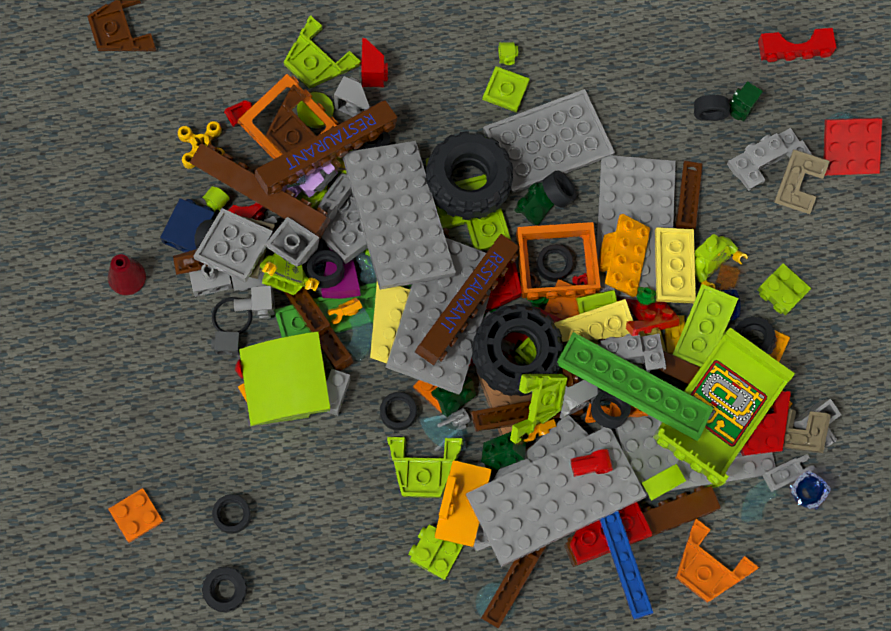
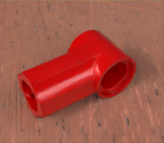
(598, 462)

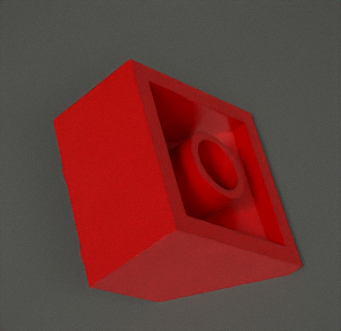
(373, 69)

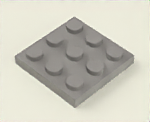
(233, 245)

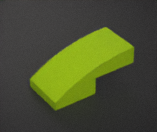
(663, 482)

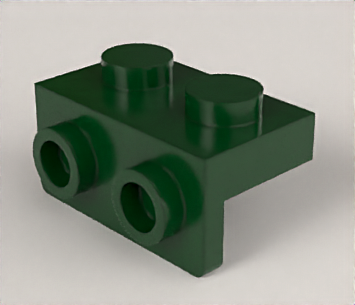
(534, 204)
(450, 401)

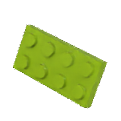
(486, 230)
(705, 325)

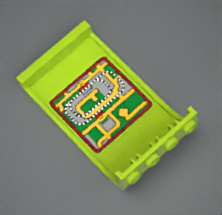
(741, 388)

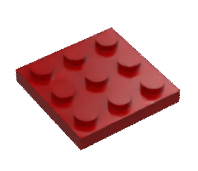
(853, 145)

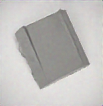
(578, 397)

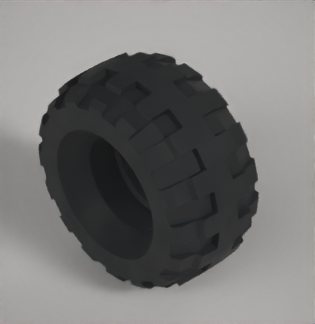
(471, 151)
(487, 350)

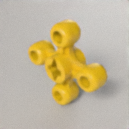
(194, 140)

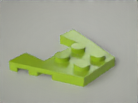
(311, 63)
(546, 401)
(423, 475)

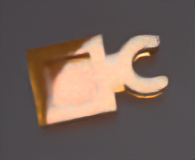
(727, 277)

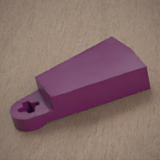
(347, 287)

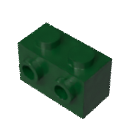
(744, 101)
(502, 452)

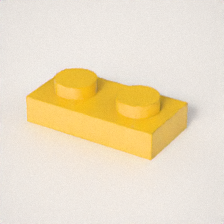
(672, 335)

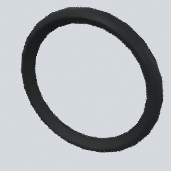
(216, 308)

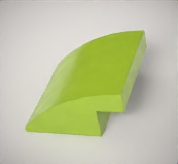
(284, 379)

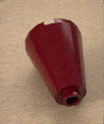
(126, 275)

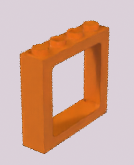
(286, 82)
(583, 230)

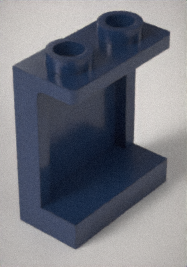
(183, 224)

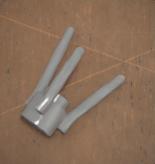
(457, 418)

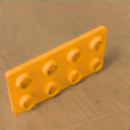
(624, 255)
(456, 517)

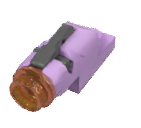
(317, 180)

